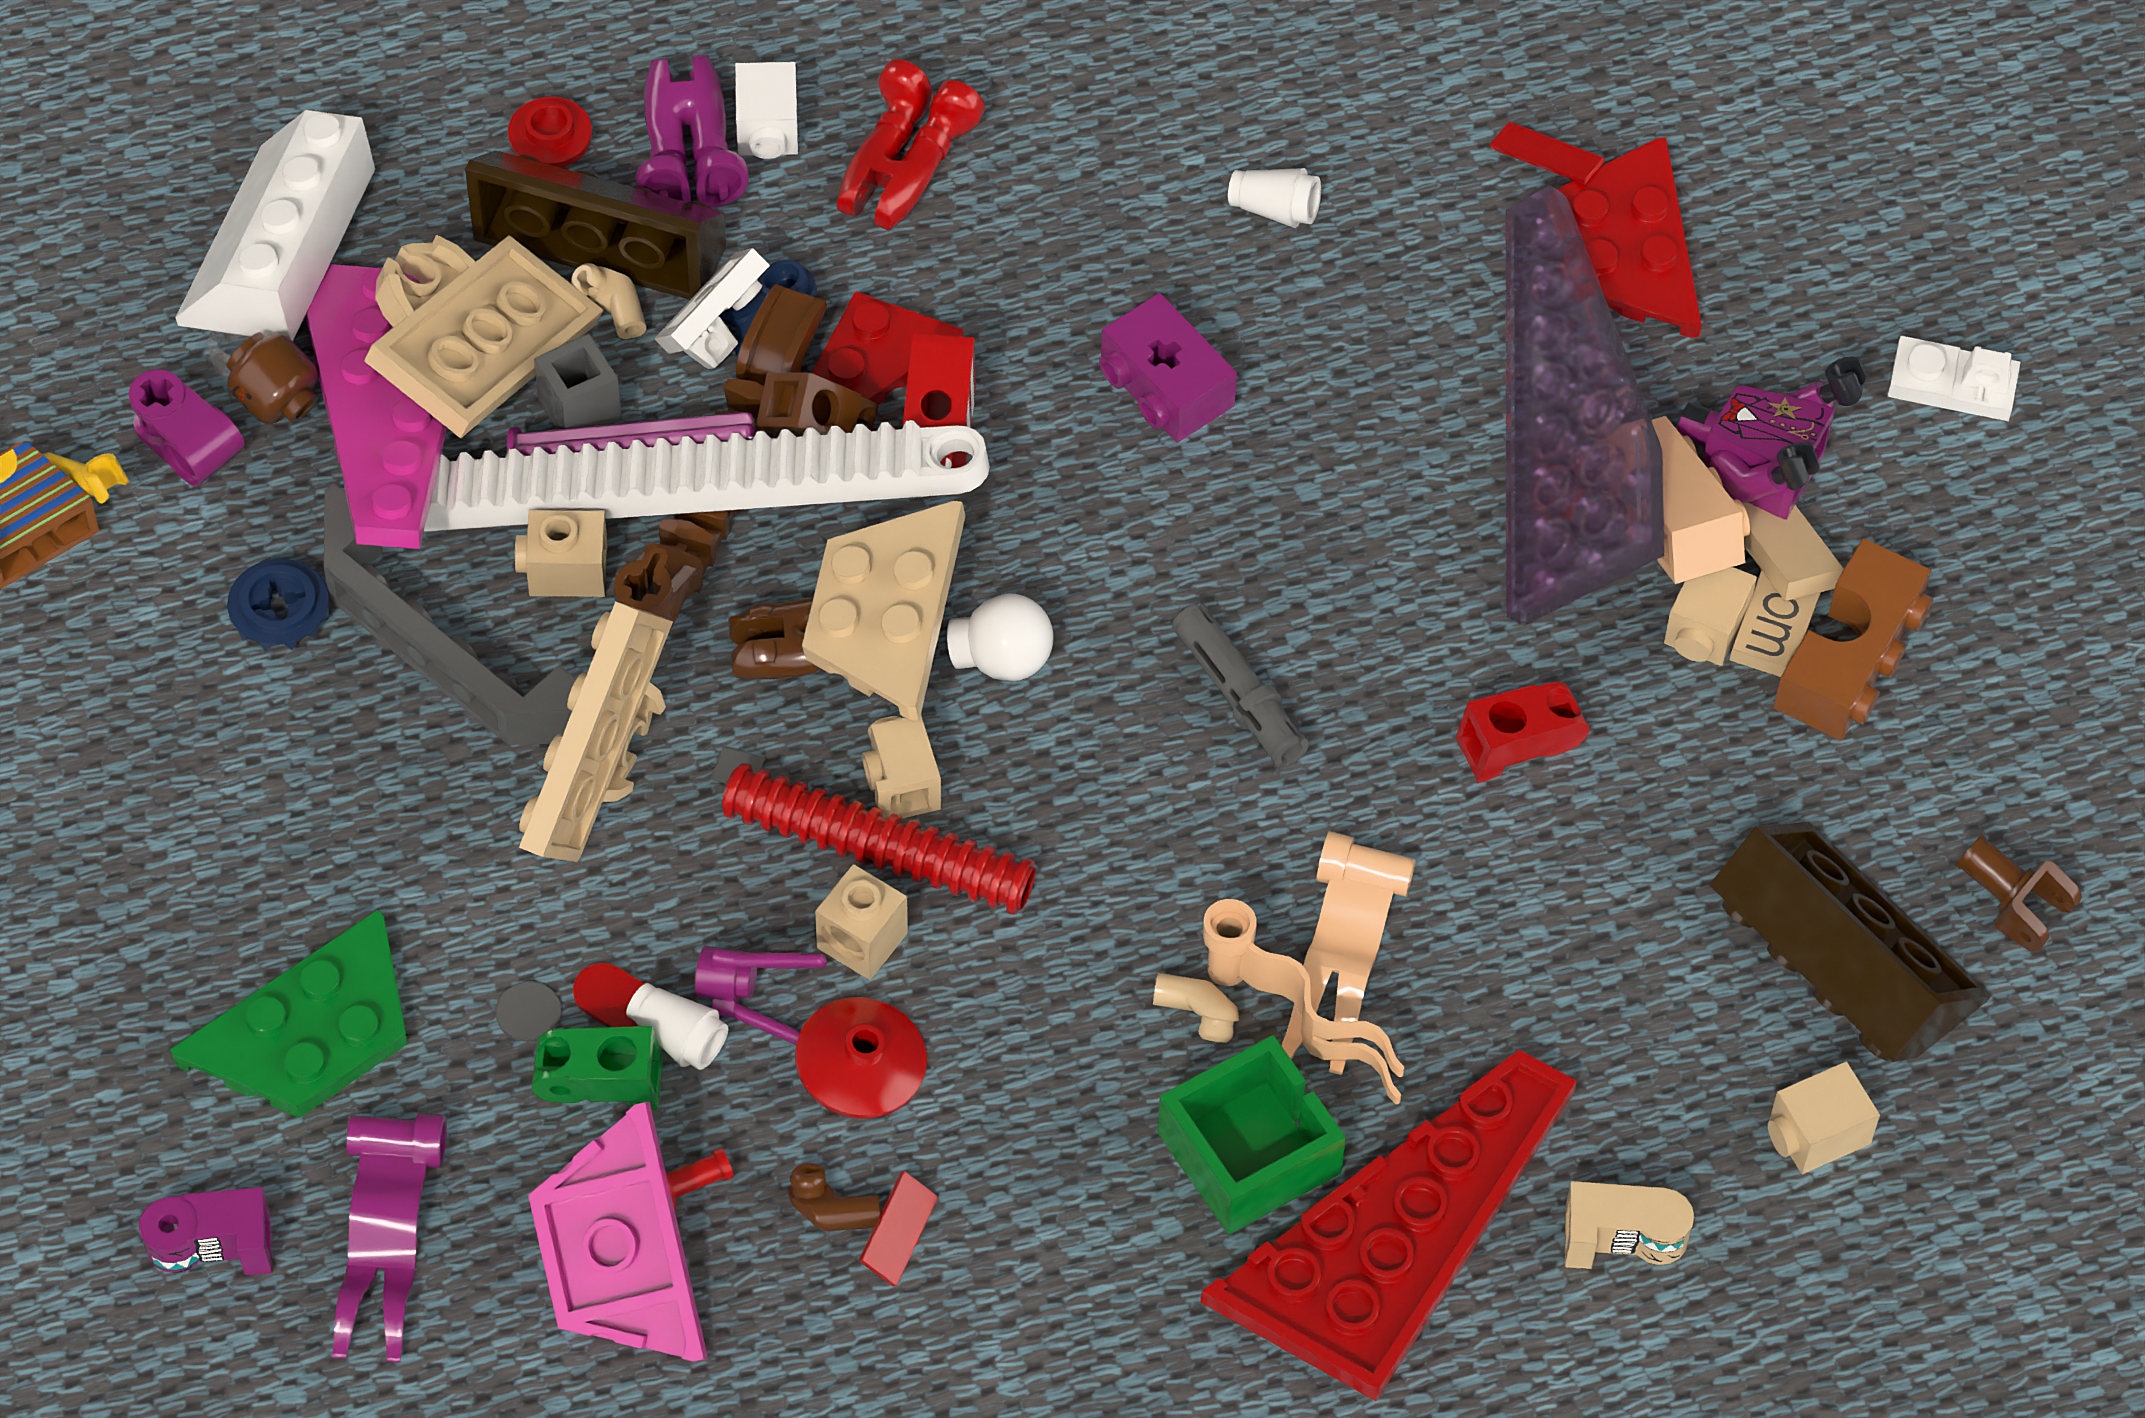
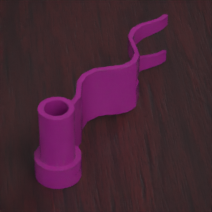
(386, 1217)

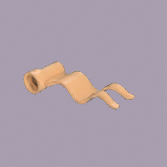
(1230, 936)

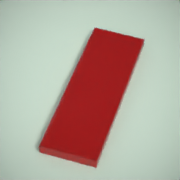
(1547, 152)

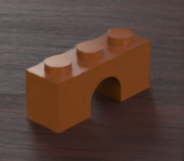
(1832, 680)

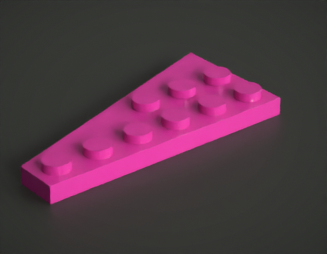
(380, 435)

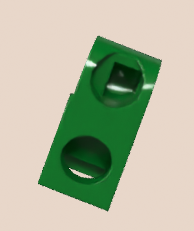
(598, 1065)

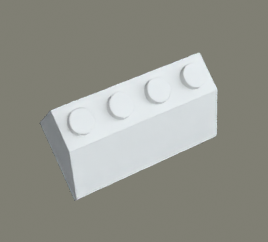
(282, 228)

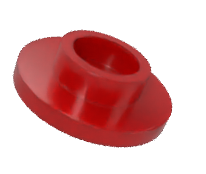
(550, 131)

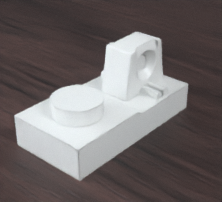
(698, 325)
(1954, 378)

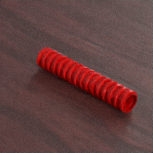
(878, 838)

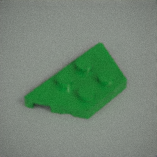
(308, 1026)

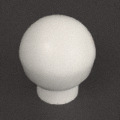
(1003, 638)

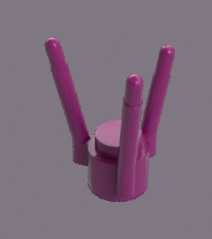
(732, 974)

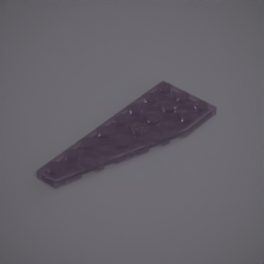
(1577, 427)

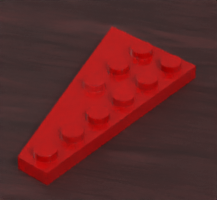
(1386, 1244)

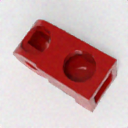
(1520, 727)

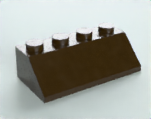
(591, 220)
(1846, 940)

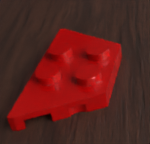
(1638, 237)

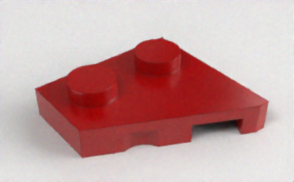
(873, 346)

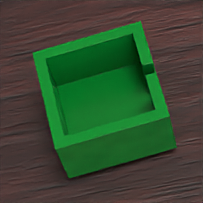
(1240, 1138)

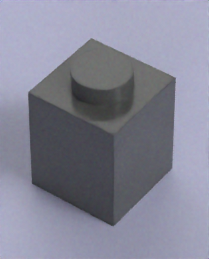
(578, 385)

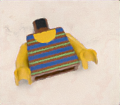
(48, 505)

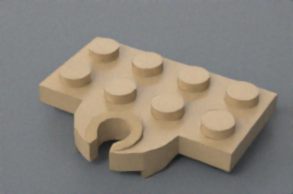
(471, 325)
(592, 755)

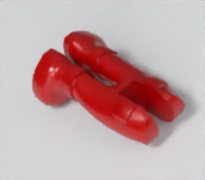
(908, 97)

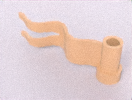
(1349, 927)

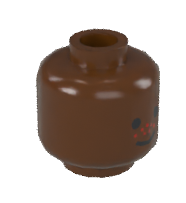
(273, 378)

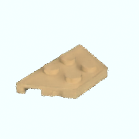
(885, 604)

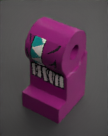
(209, 1228)

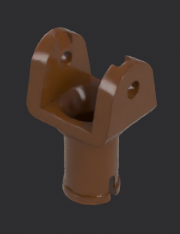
(2012, 884)

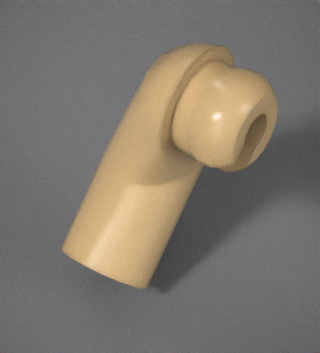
(613, 294)
(1201, 997)

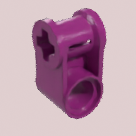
(182, 426)

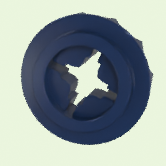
(296, 584)

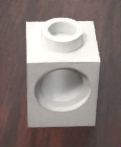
(766, 109)

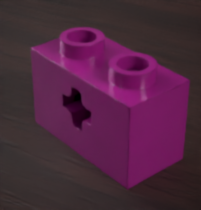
(1167, 368)

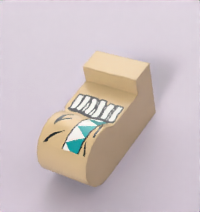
(1625, 1221)

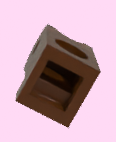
(811, 401)

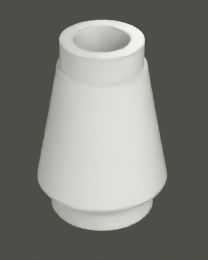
(1277, 194)
(682, 1027)

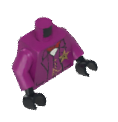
(1772, 441)

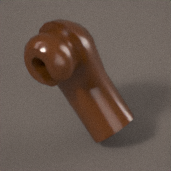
(825, 1206)

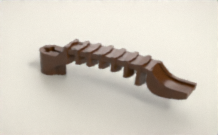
(690, 540)

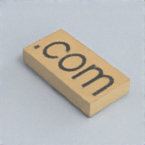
(1772, 628)

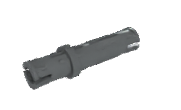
(1254, 703)

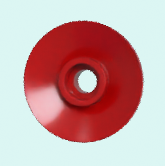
(855, 1081)

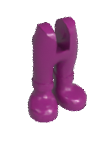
(701, 105)

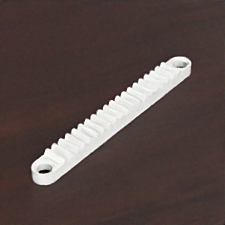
(706, 475)

